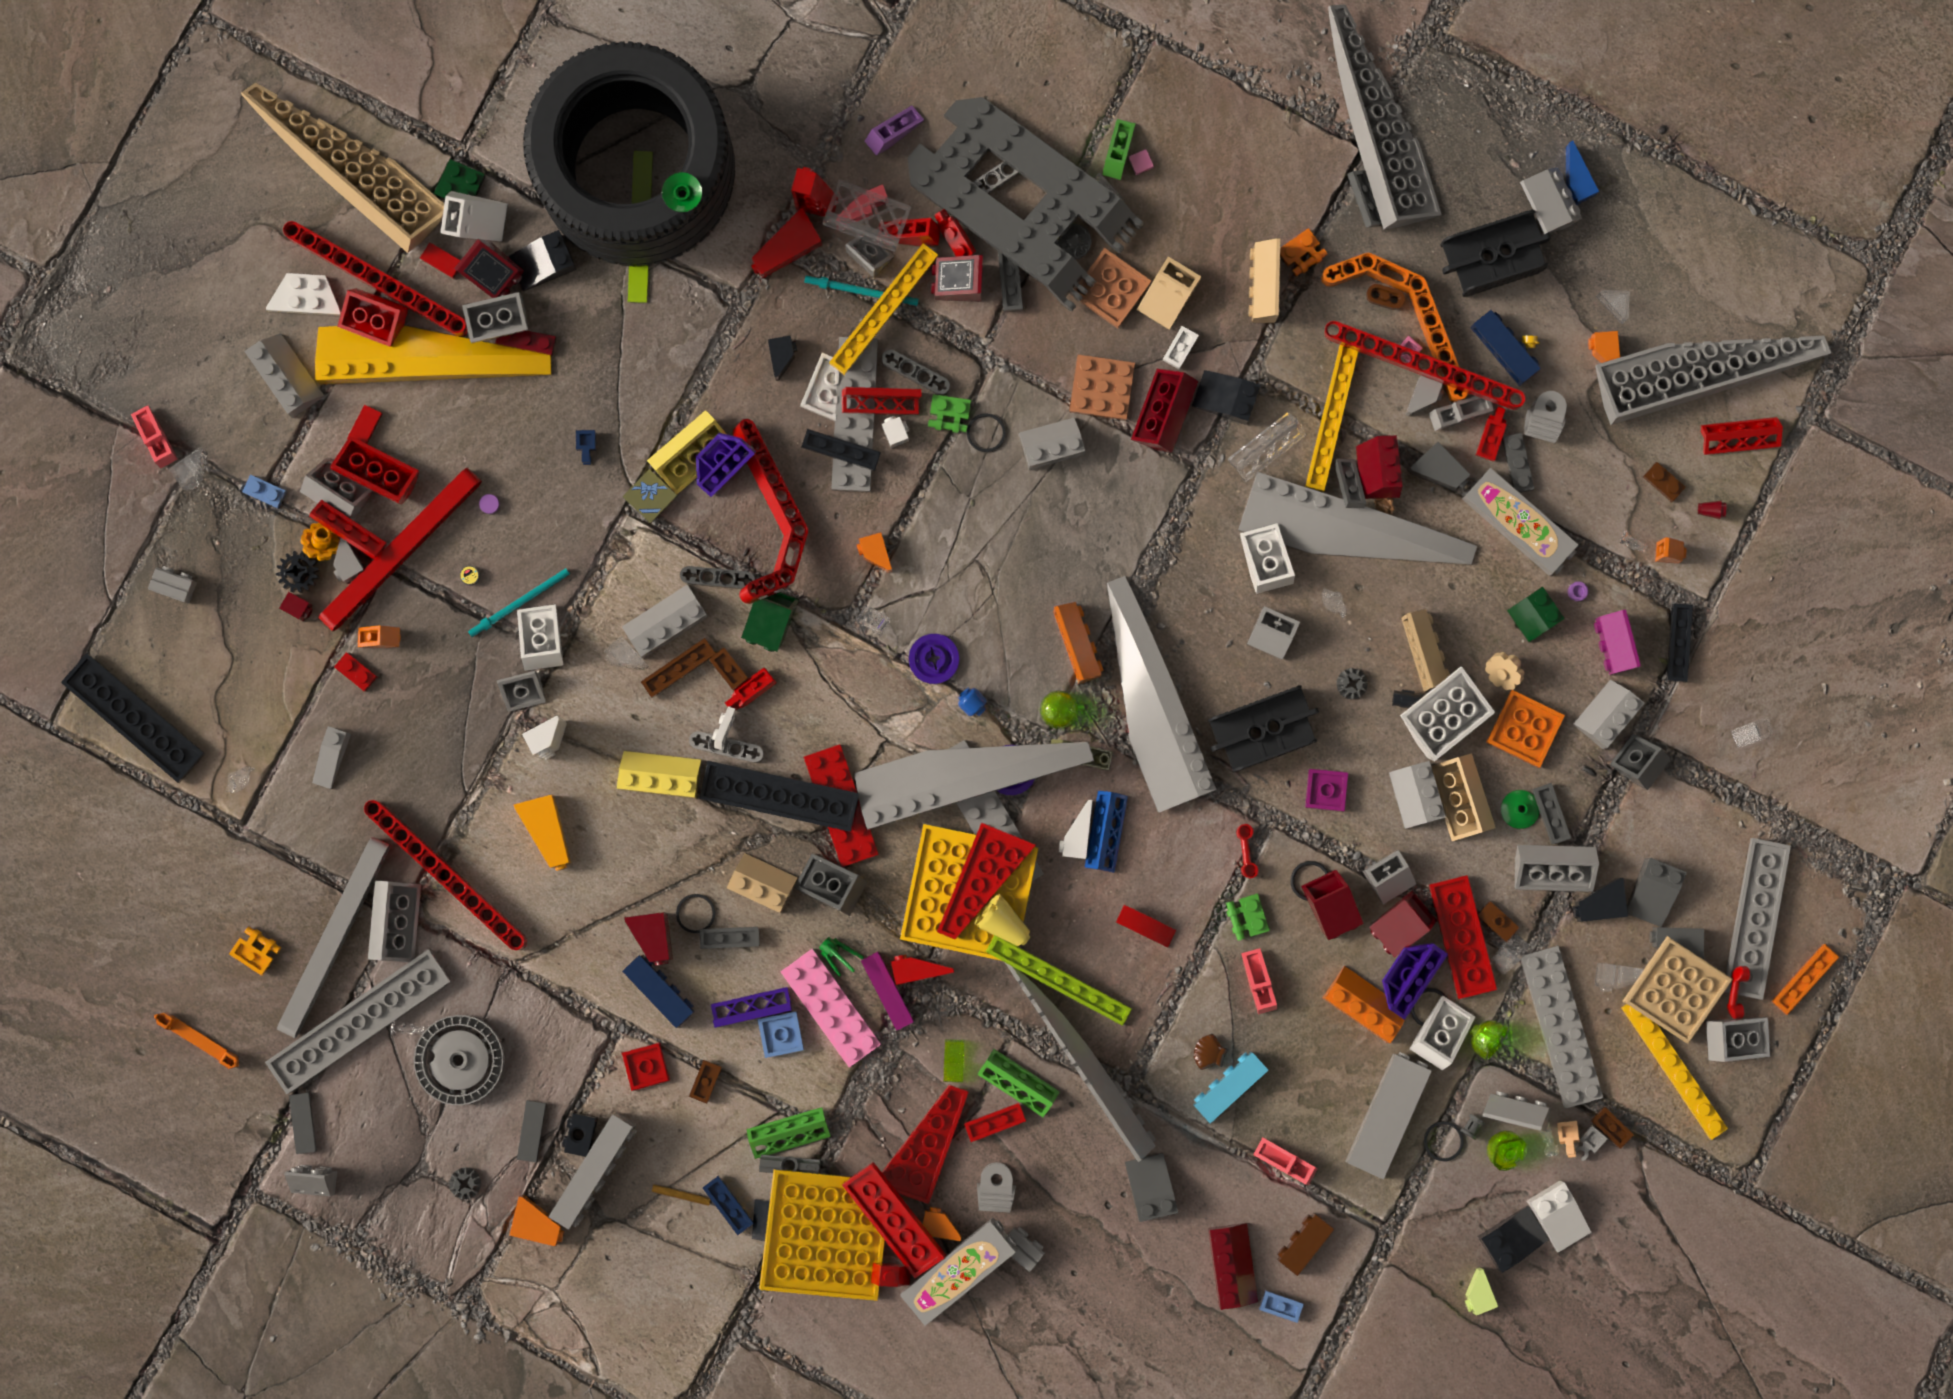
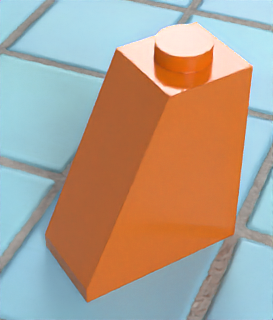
(534, 1224)

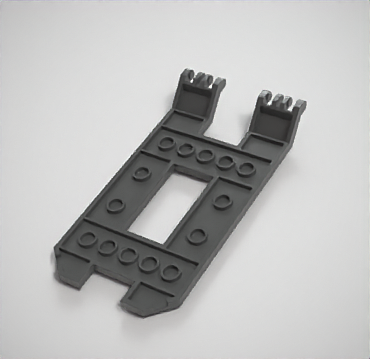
(1028, 241)

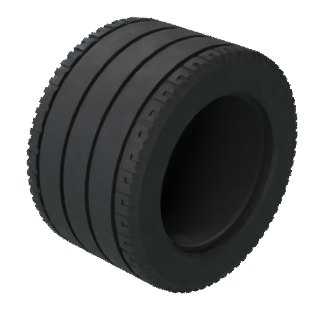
(613, 81)

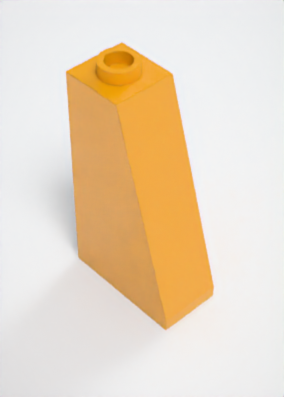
(546, 830)

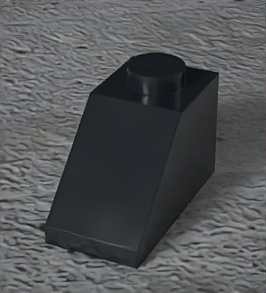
(782, 354)

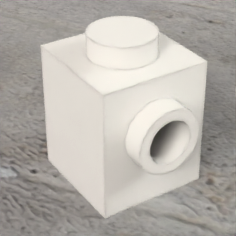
(895, 431)

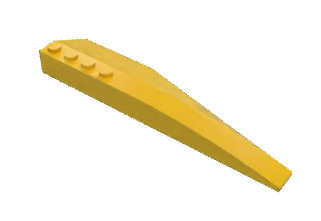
(417, 356)

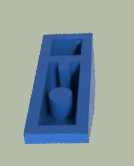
(1578, 177)

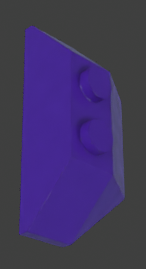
(720, 461)
(1411, 976)

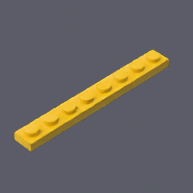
(883, 309)
(1331, 418)
(1677, 1072)

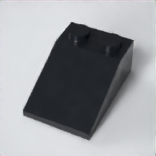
(543, 260)
(1226, 396)
(1513, 1239)

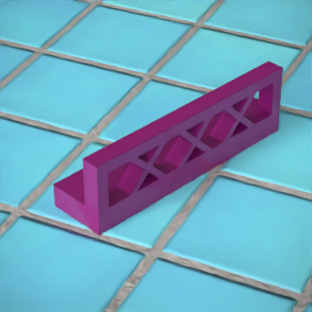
(887, 991)

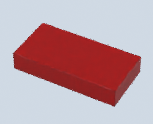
(440, 260)
(365, 424)

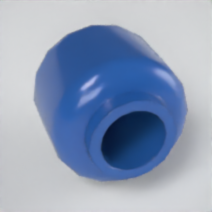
(972, 702)

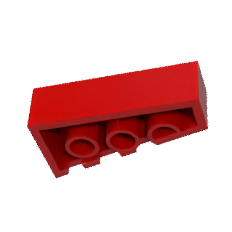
(811, 192)

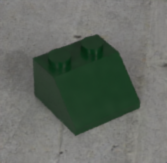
(1535, 614)

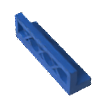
(1102, 830)

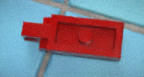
(954, 234)
(1492, 435)
(751, 689)

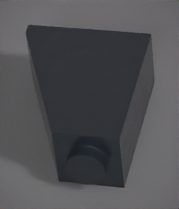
(1603, 903)

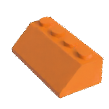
(1077, 642)
(1363, 1004)

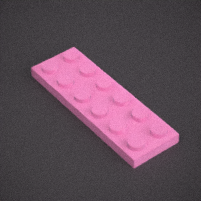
(830, 1008)

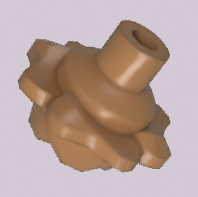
(1384, 505)

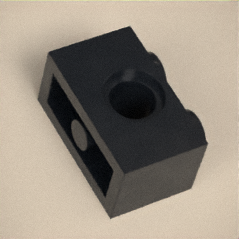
(587, 1125)

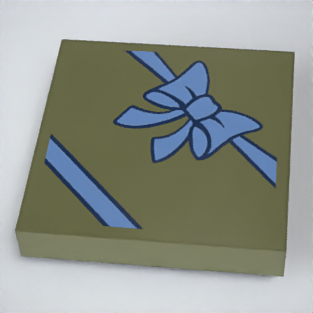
(650, 496)

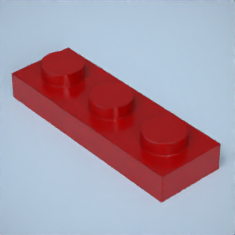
(994, 1122)

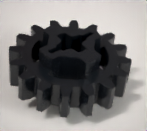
(296, 564)

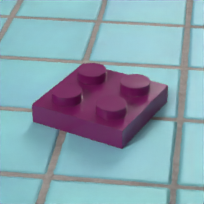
(1326, 790)

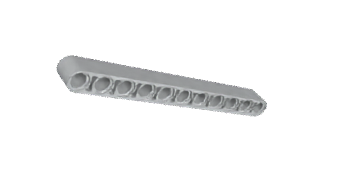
(333, 937)

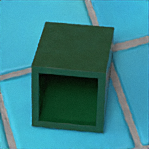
(770, 621)

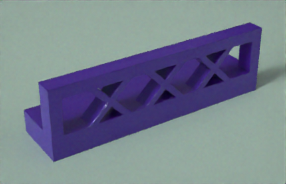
(752, 1014)

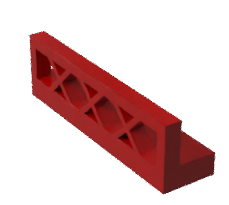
(881, 393)
(1742, 431)
(347, 529)

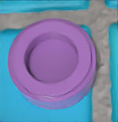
(489, 504)
(1577, 591)

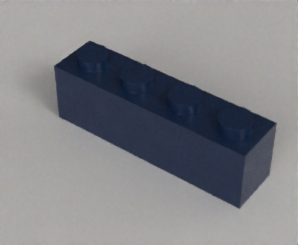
(1505, 347)
(658, 991)

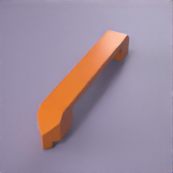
(172, 1023)

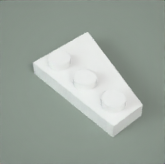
(822, 389)

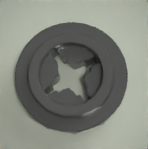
(1343, 680)
(474, 1183)

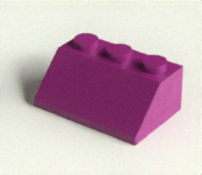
(1617, 642)

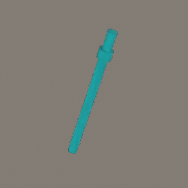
(825, 283)
(486, 623)

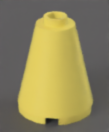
(1003, 922)

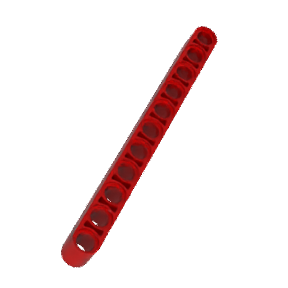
(367, 275)
(1431, 372)
(400, 549)
(435, 871)

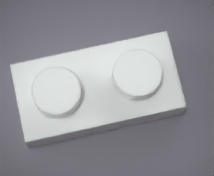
(1180, 347)
(726, 721)

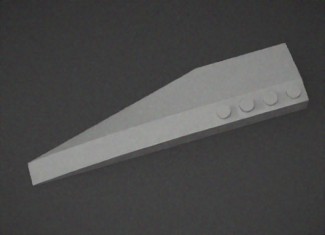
(1690, 371)
(1325, 526)

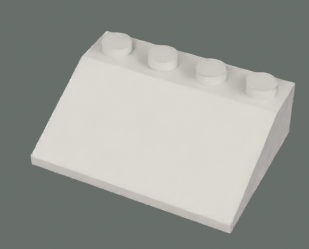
(1446, 714)

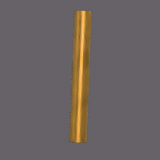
(681, 1195)

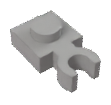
(1591, 1140)

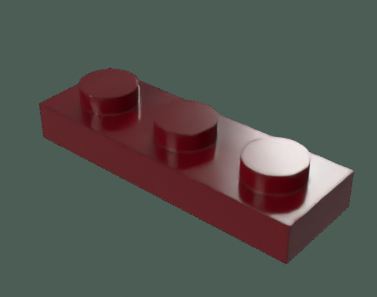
(529, 341)

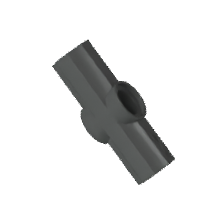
(769, 1163)

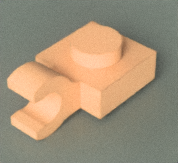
(1568, 1135)

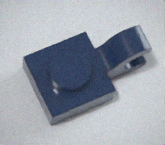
(586, 442)

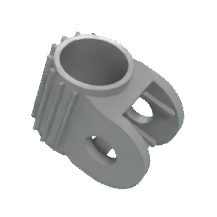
(1541, 422)
(996, 1196)

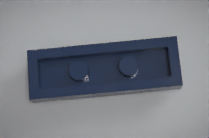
(728, 1205)

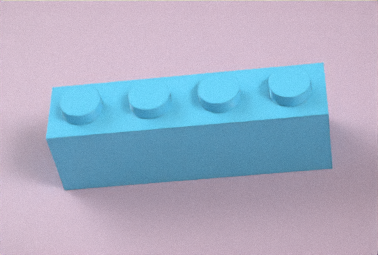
(1230, 1087)

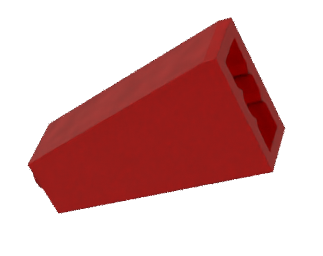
(787, 245)

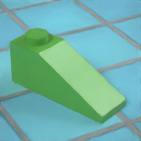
(1118, 149)

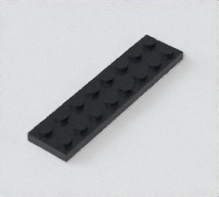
(133, 718)
(779, 796)

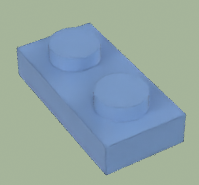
(264, 491)
(1281, 1306)

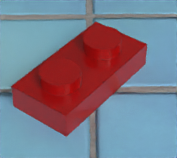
(355, 671)

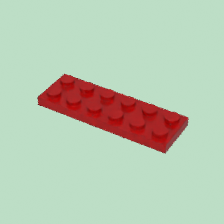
(831, 770)
(1462, 937)
(894, 1220)

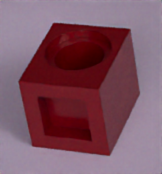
(296, 607)

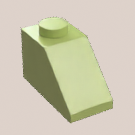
(1479, 1294)

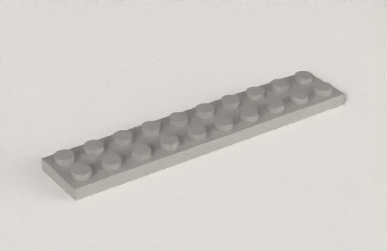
(358, 1021)

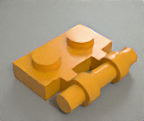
(252, 956)

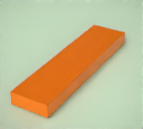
(1805, 979)

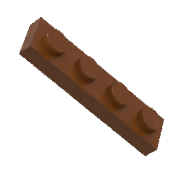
(678, 668)

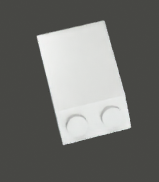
(1267, 558)
(539, 637)
(1442, 1033)
(1559, 1215)

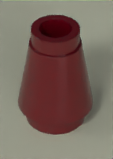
(1712, 509)

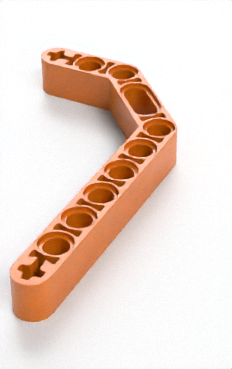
(1415, 295)

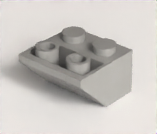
(1273, 633)
(1390, 876)

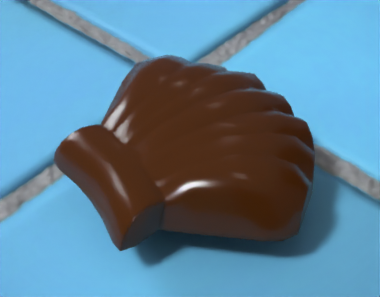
(1209, 1052)

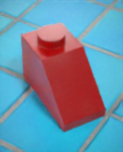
(890, 1275)

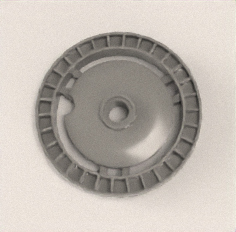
(444, 1066)

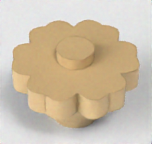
(1505, 670)

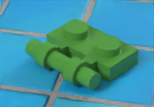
(949, 407)
(1253, 916)

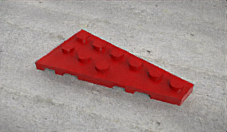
(987, 867)
(921, 1157)

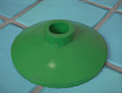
(681, 182)
(1510, 811)

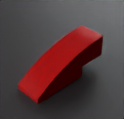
(1145, 926)

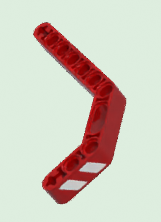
(749, 433)

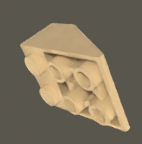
(1169, 293)

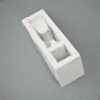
(1076, 839)

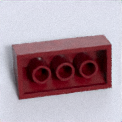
(1164, 410)
(1233, 1266)

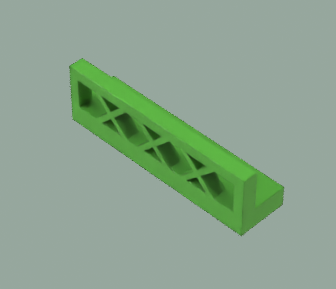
(1020, 1080)
(787, 1129)

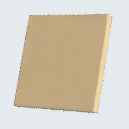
(1677, 990)

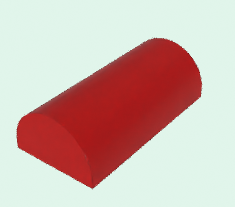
(375, 470)

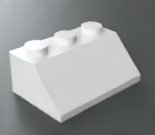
(546, 737)

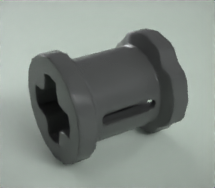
(1472, 1126)

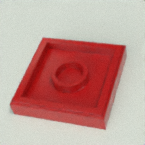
(645, 1066)

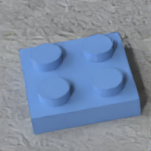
(780, 1034)

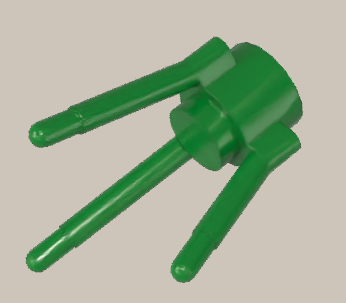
(829, 947)

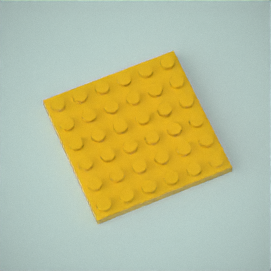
(935, 875)
(818, 1239)

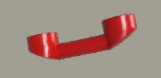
(1243, 833)
(1735, 1009)

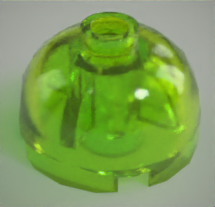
(1059, 709)
(1487, 1038)
(1506, 1149)

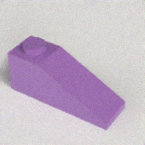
(893, 130)

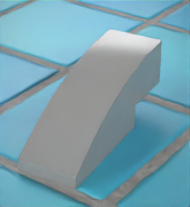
(1459, 412)

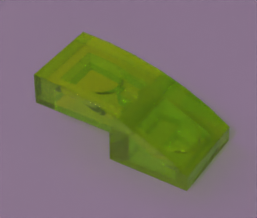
(953, 1060)

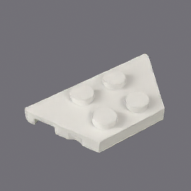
(304, 295)

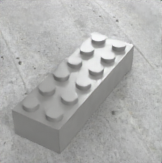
(592, 1171)

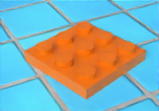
(1525, 728)

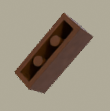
(1304, 1243)

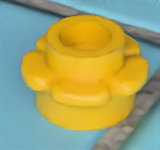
(1530, 341)

